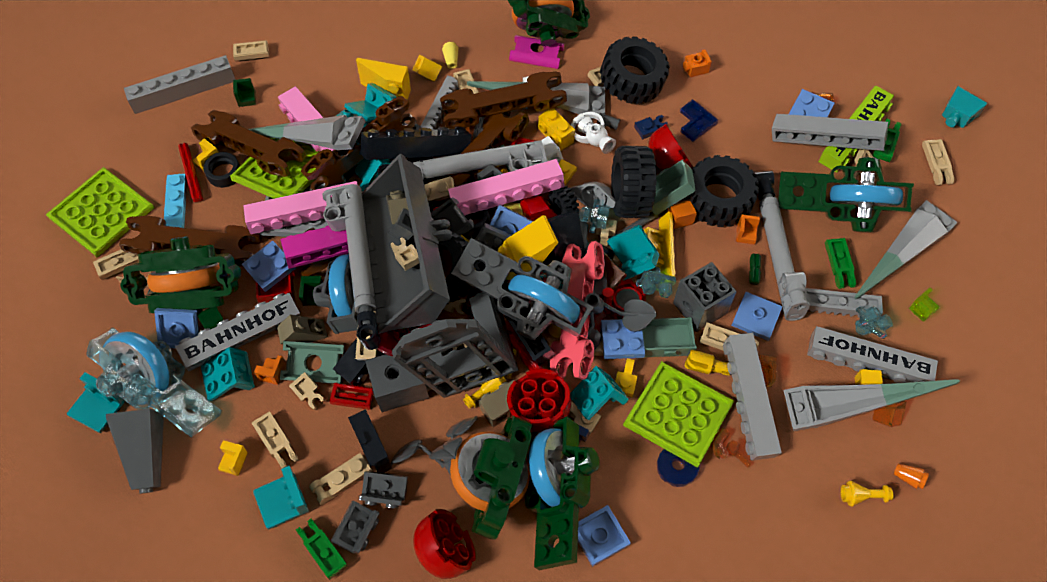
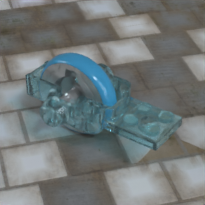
(149, 379)

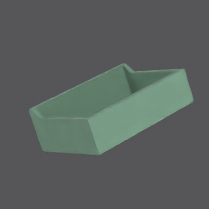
(672, 186)
(669, 337)

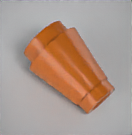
(912, 475)

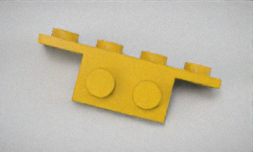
(664, 243)

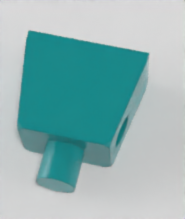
(962, 108)

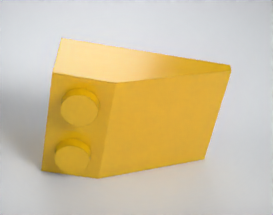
(385, 75)
(533, 241)

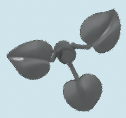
(636, 312)
(446, 451)

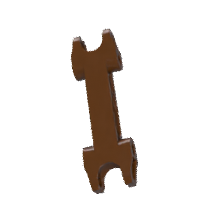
(534, 93)
(496, 132)
(269, 154)
(334, 164)
(156, 236)

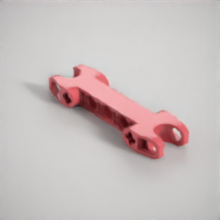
(569, 347)

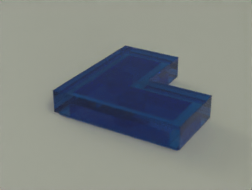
(699, 119)

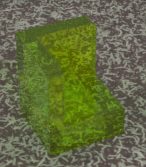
(923, 306)

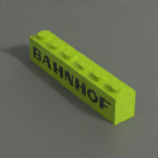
(870, 109)

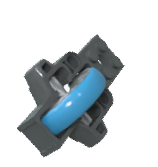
(524, 290)
(337, 295)

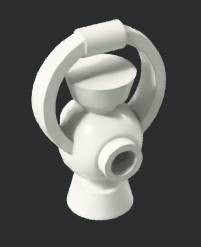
(595, 133)

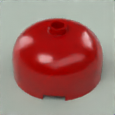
(666, 149)
(539, 399)
(435, 549)

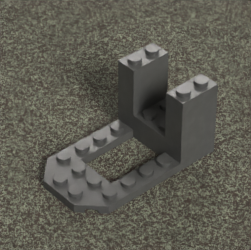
(488, 352)

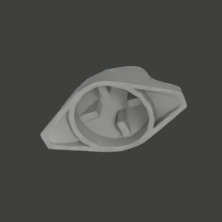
(590, 191)

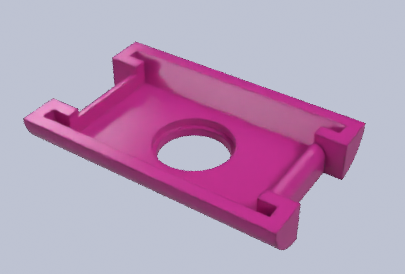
(545, 58)

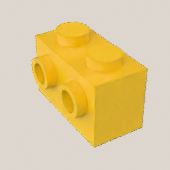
(557, 128)

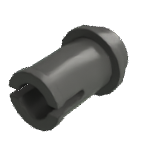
(609, 121)

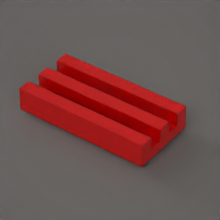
(349, 403)

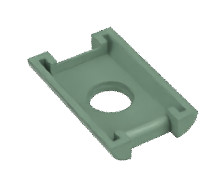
(300, 351)

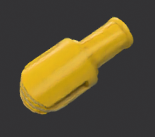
(705, 363)

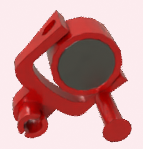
(623, 293)

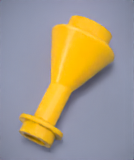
(489, 386)
(855, 493)

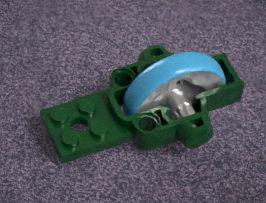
(865, 194)
(555, 499)

